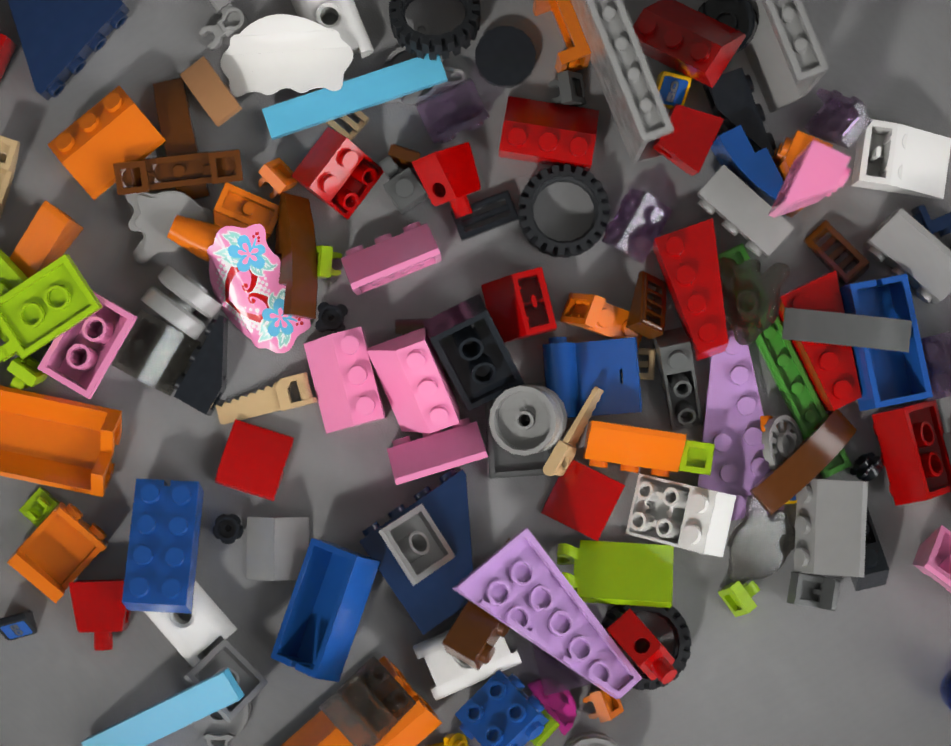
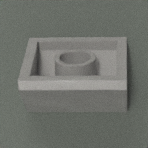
(417, 544)
(276, 547)
(247, 677)

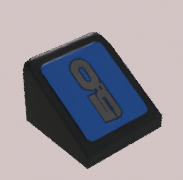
(18, 625)

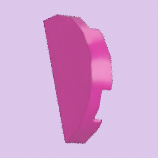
(558, 705)

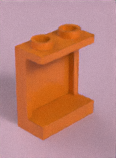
(578, 52)
(58, 550)

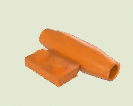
(233, 208)

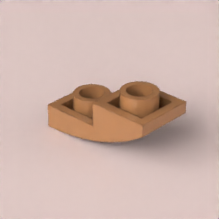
(210, 91)

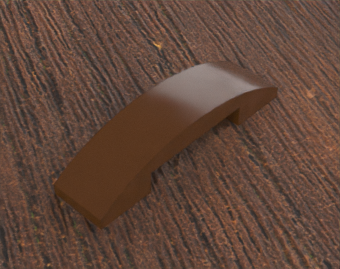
(177, 126)
(178, 171)
(804, 462)

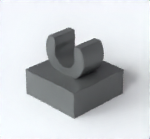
(570, 87)

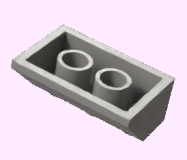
(743, 212)
(913, 251)
(831, 528)

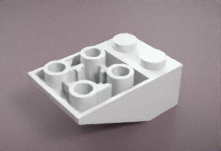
(901, 160)
(680, 515)

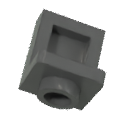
(813, 591)

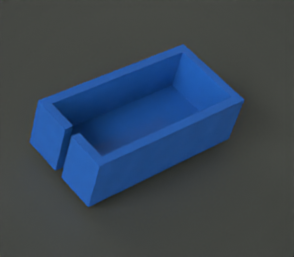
(887, 375)
(163, 546)
(325, 610)

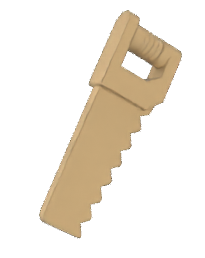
(267, 400)
(565, 450)

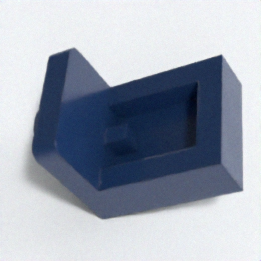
(941, 224)

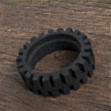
(435, 44)
(563, 174)
(680, 631)

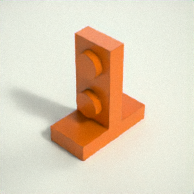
(597, 316)

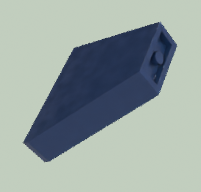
(62, 35)
(433, 597)

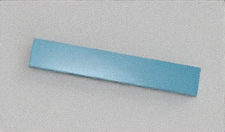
(354, 95)
(171, 713)

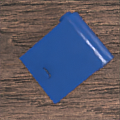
(578, 367)

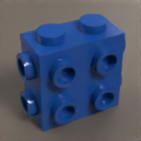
(502, 713)

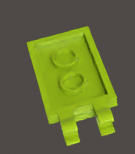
(44, 308)
(620, 572)

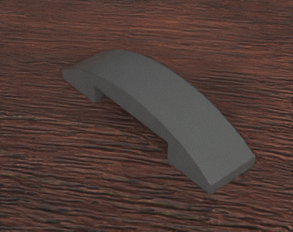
(846, 329)

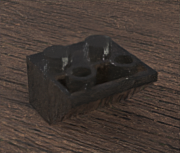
(155, 352)
(367, 704)

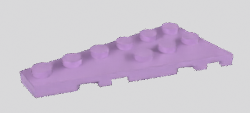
(733, 426)
(539, 603)

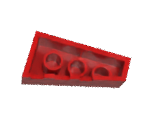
(694, 282)
(827, 365)

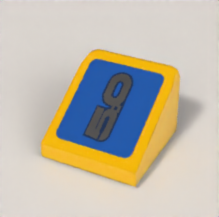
(673, 88)

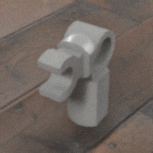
(231, 22)

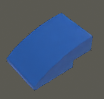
(752, 168)

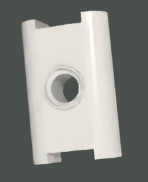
(348, 23)
(201, 631)
(453, 674)

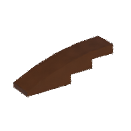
(298, 256)

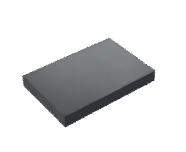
(503, 463)

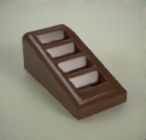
(845, 246)
(637, 318)

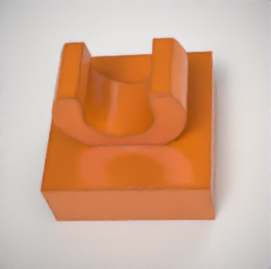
(278, 176)
(605, 705)

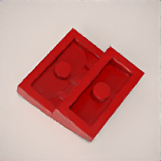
(254, 460)
(583, 499)

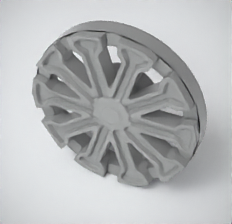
(780, 440)

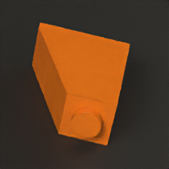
(45, 239)

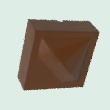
(403, 156)

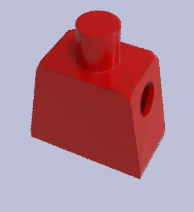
(691, 138)
(449, 177)
(99, 609)
(643, 647)

